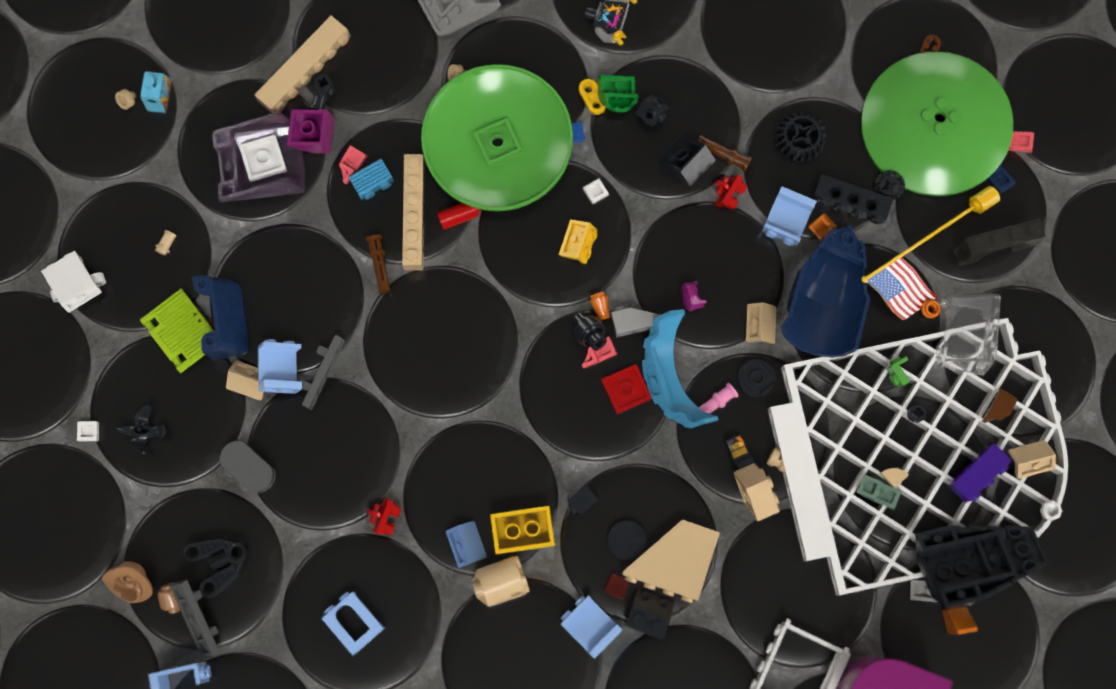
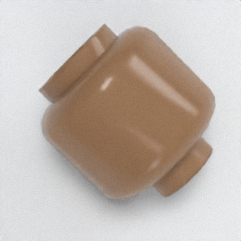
(167, 600)

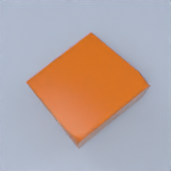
(822, 226)

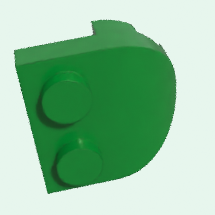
(617, 92)

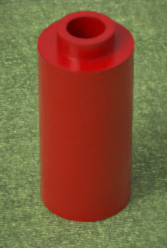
(457, 215)

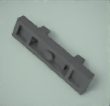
(330, 356)
(194, 619)

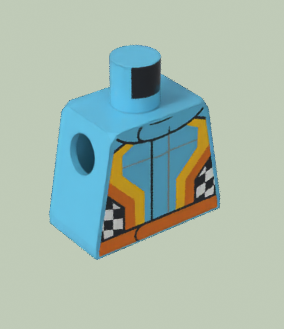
(157, 88)

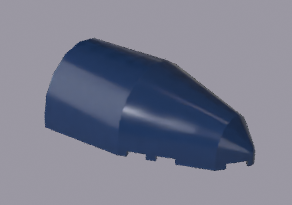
(829, 298)

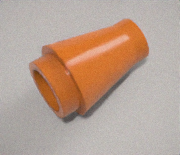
(600, 304)

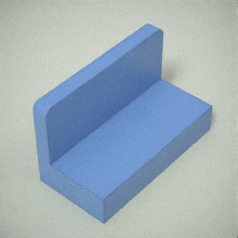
(466, 544)

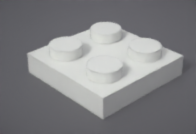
(262, 158)

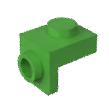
(897, 375)

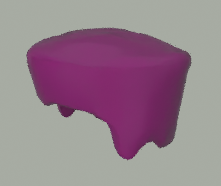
(690, 296)

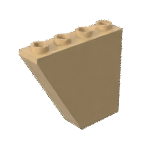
(676, 561)

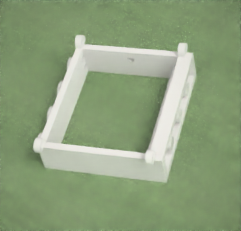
(834, 672)

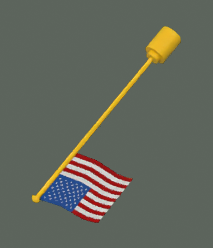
(899, 281)

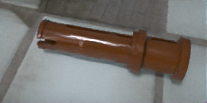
(732, 157)
(377, 253)

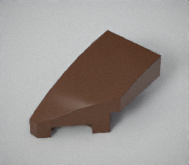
(1001, 406)

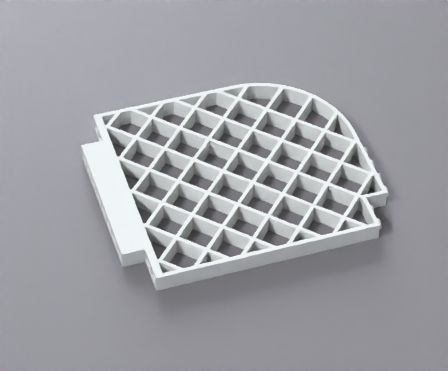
(803, 479)

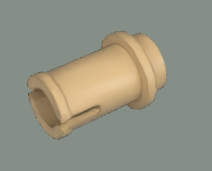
(165, 243)

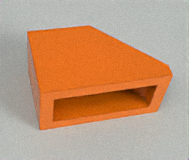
(958, 620)

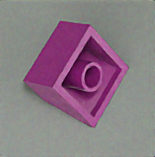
(311, 130)

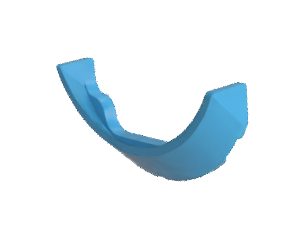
(662, 377)

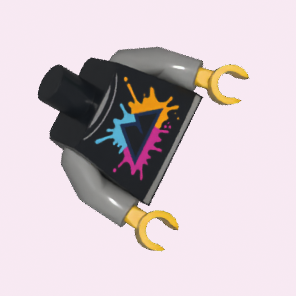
(610, 19)

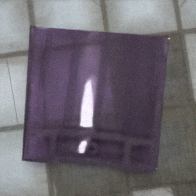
(234, 177)

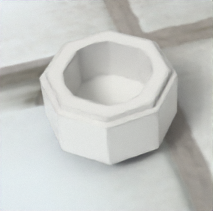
(1051, 510)

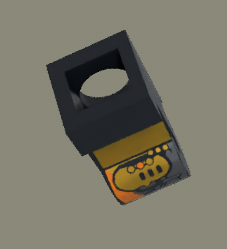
(738, 452)

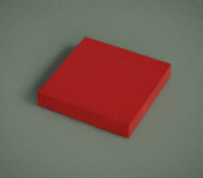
(626, 389)

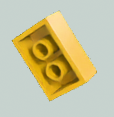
(522, 530)

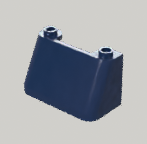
(230, 323)

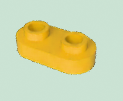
(592, 97)

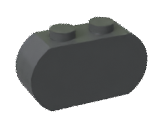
(247, 467)

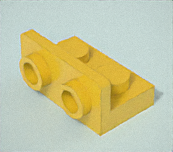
(578, 241)

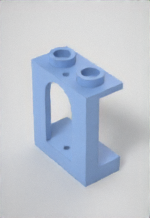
(352, 600)

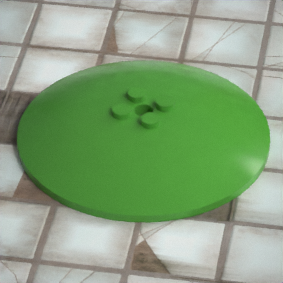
(492, 105)
(930, 154)

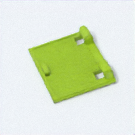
(178, 329)

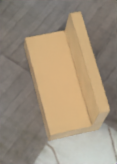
(761, 323)
(244, 380)
(1033, 459)

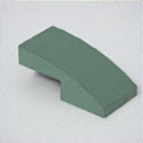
(879, 492)

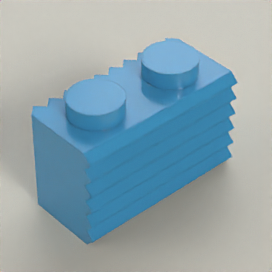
(371, 179)

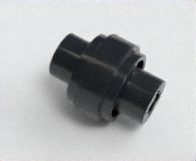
(589, 331)

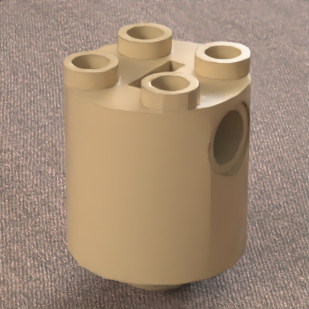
(500, 582)

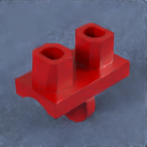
(726, 190)
(381, 524)

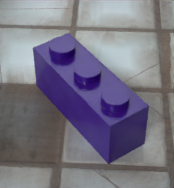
(980, 473)

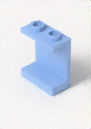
(788, 216)
(278, 367)
(590, 626)
(161, 681)

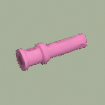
(719, 399)

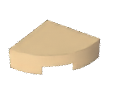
(894, 476)

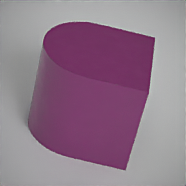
(888, 674)

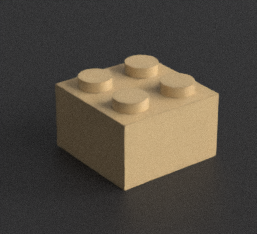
(756, 491)

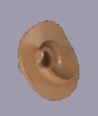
(128, 582)

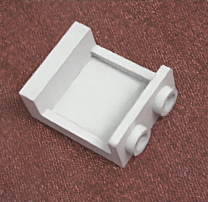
(71, 281)

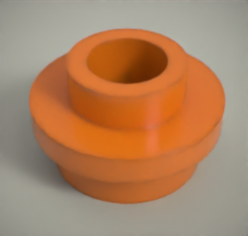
(935, 308)

